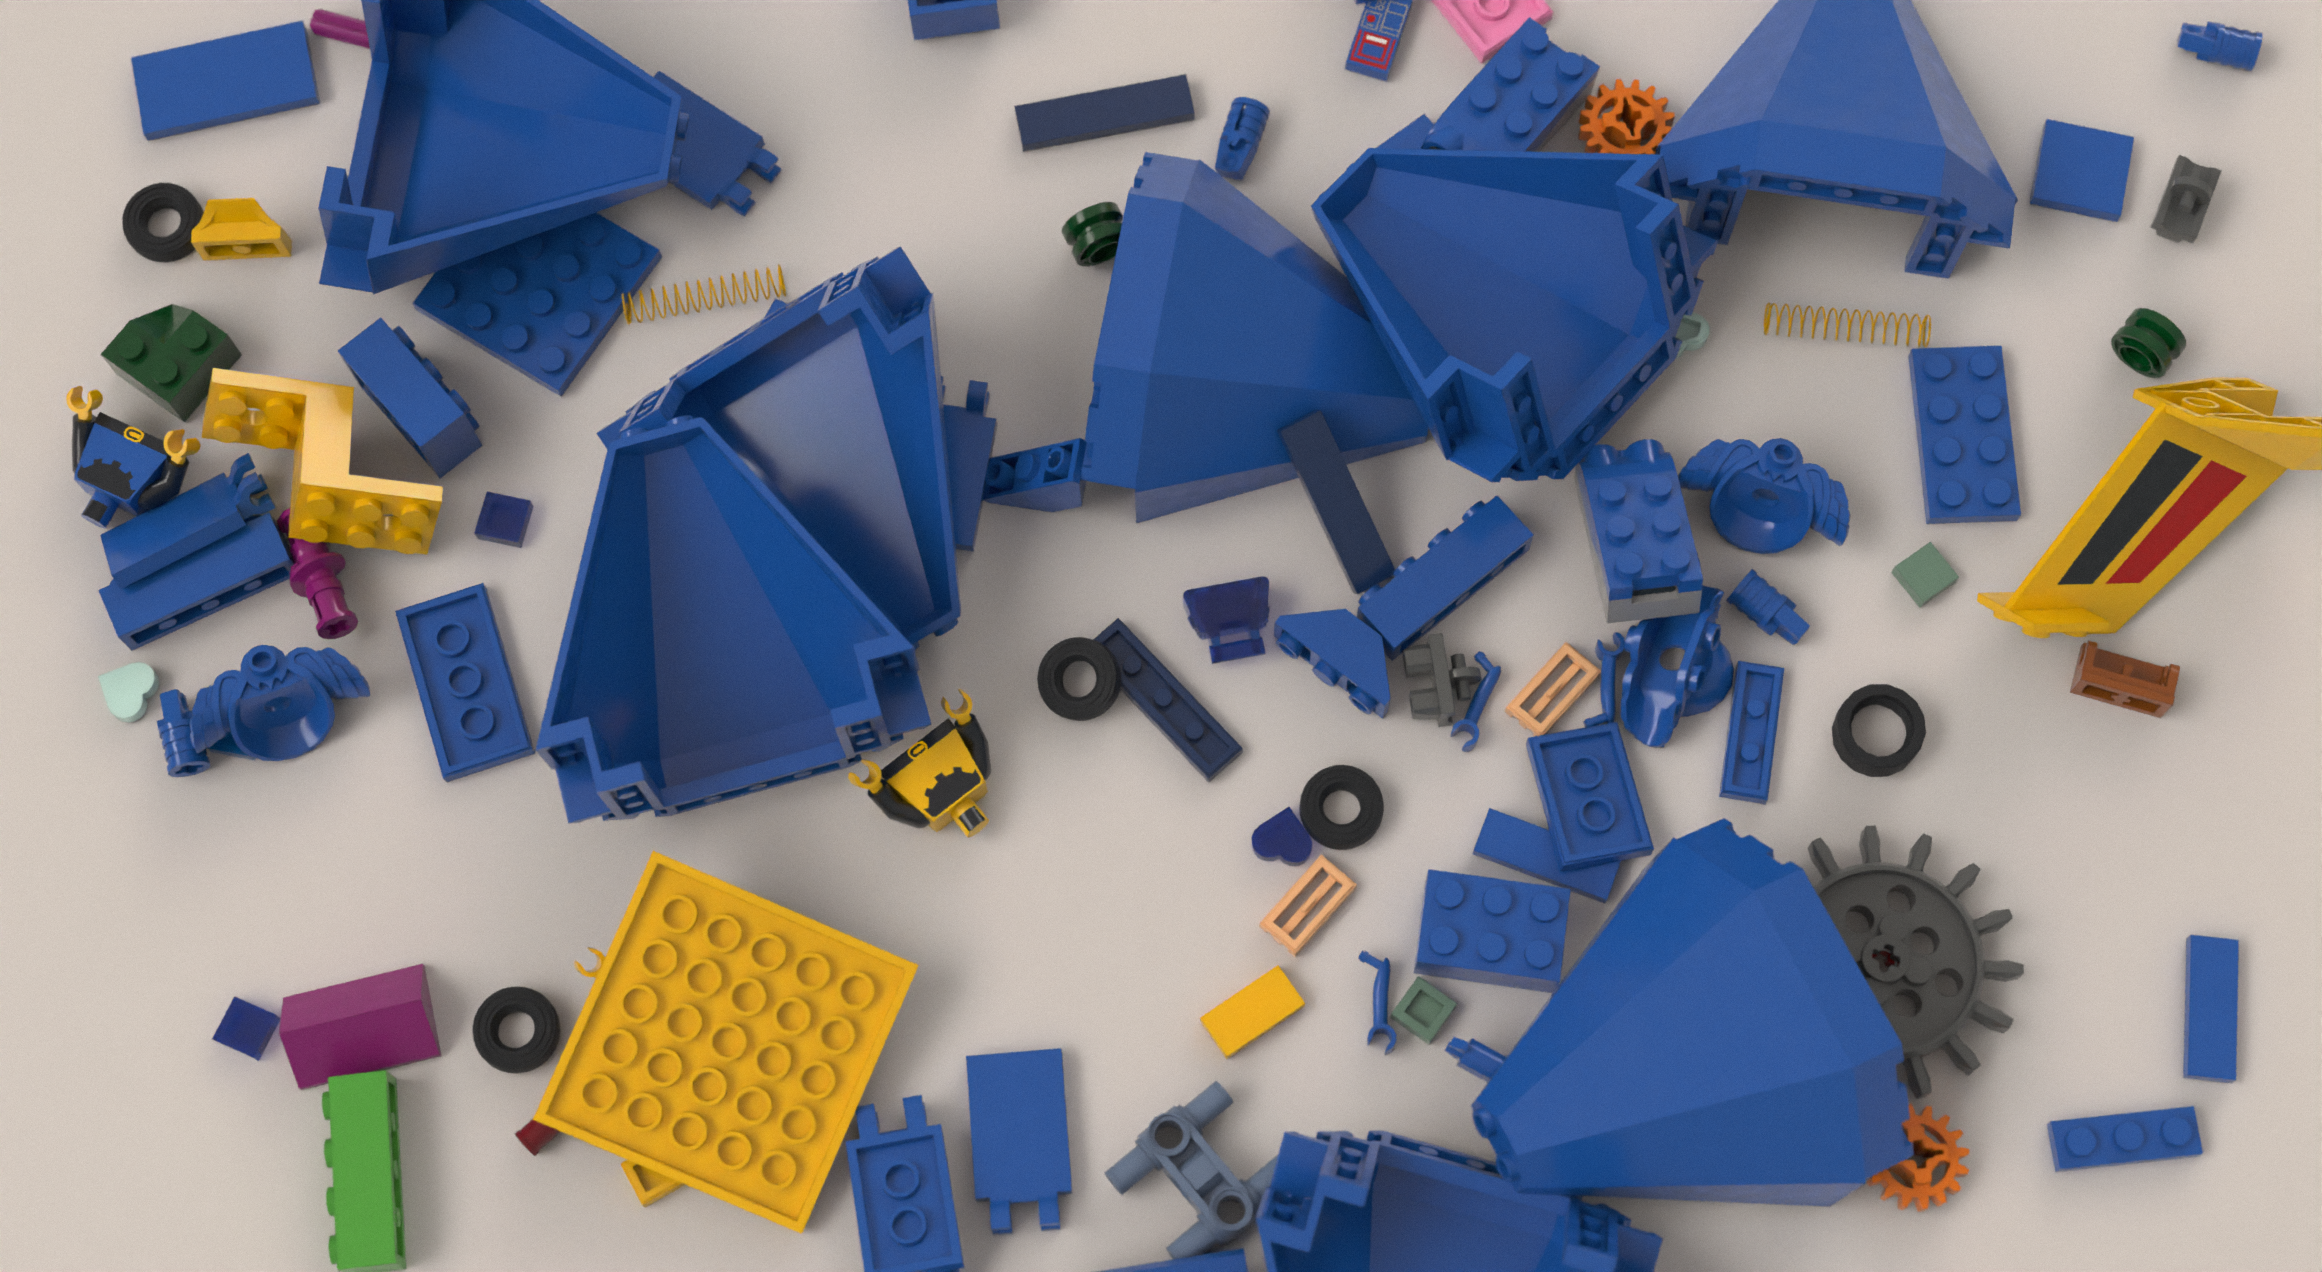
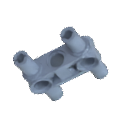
(1195, 1173)

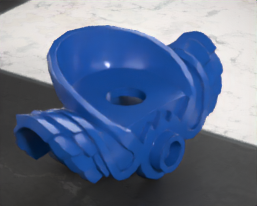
(1767, 494)
(1658, 697)
(276, 701)

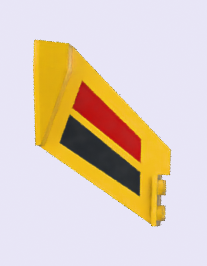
(2160, 504)

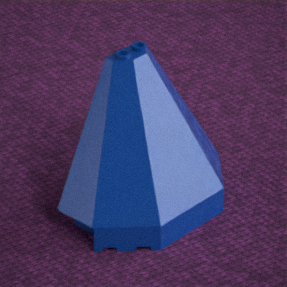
(1847, 112)
(485, 134)
(1517, 291)
(1220, 340)
(845, 428)
(712, 642)
(1704, 1047)
(1428, 1209)

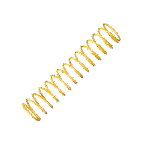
(745, 278)
(1790, 319)

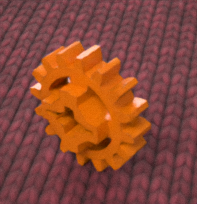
(1639, 114)
(1918, 1179)

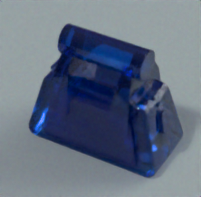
(1227, 611)

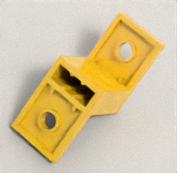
(324, 497)

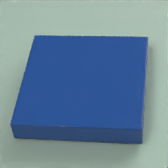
(2082, 170)

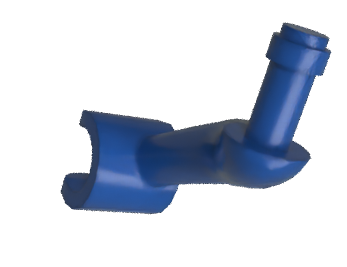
(1607, 685)
(1478, 702)
(1380, 999)

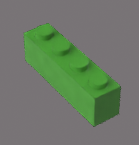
(365, 1173)

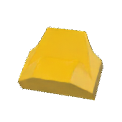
(239, 231)

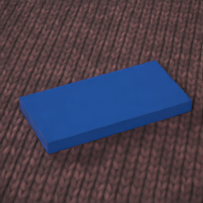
(225, 80)
(464, 682)

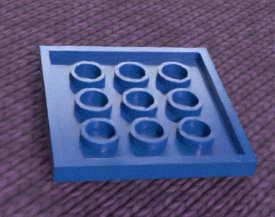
(543, 297)

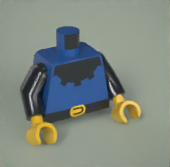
(122, 463)

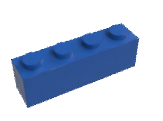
(1445, 575)
(200, 583)

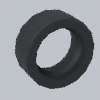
(1898, 702)

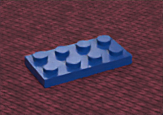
(1964, 434)

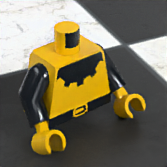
(936, 776)

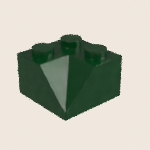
(171, 357)

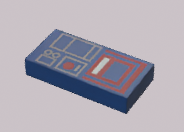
(1378, 38)

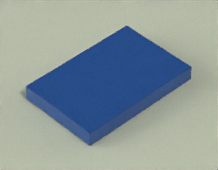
(1589, 796)

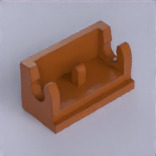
(2124, 681)

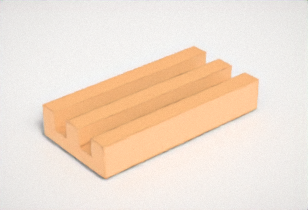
(1527, 719)
(1282, 934)

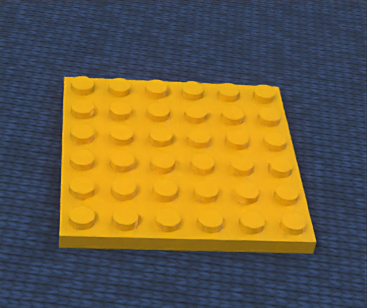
(726, 1042)

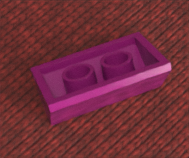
(359, 1026)

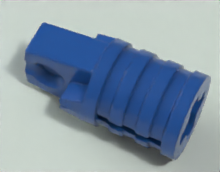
(2221, 44)
(1241, 137)
(1768, 608)
(176, 738)

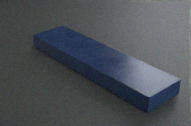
(1104, 112)
(1336, 501)
(1169, 704)

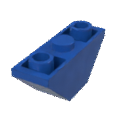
(1038, 477)
(1341, 653)

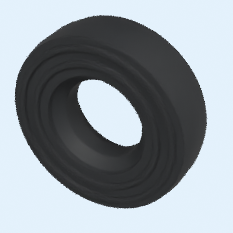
(149, 201)
(1051, 679)
(1341, 835)
(533, 1053)

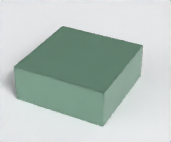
(1925, 574)
(1423, 1010)

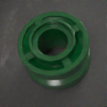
(1094, 233)
(2148, 342)

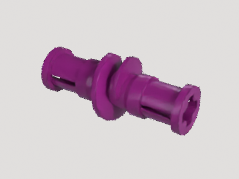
(316, 579)

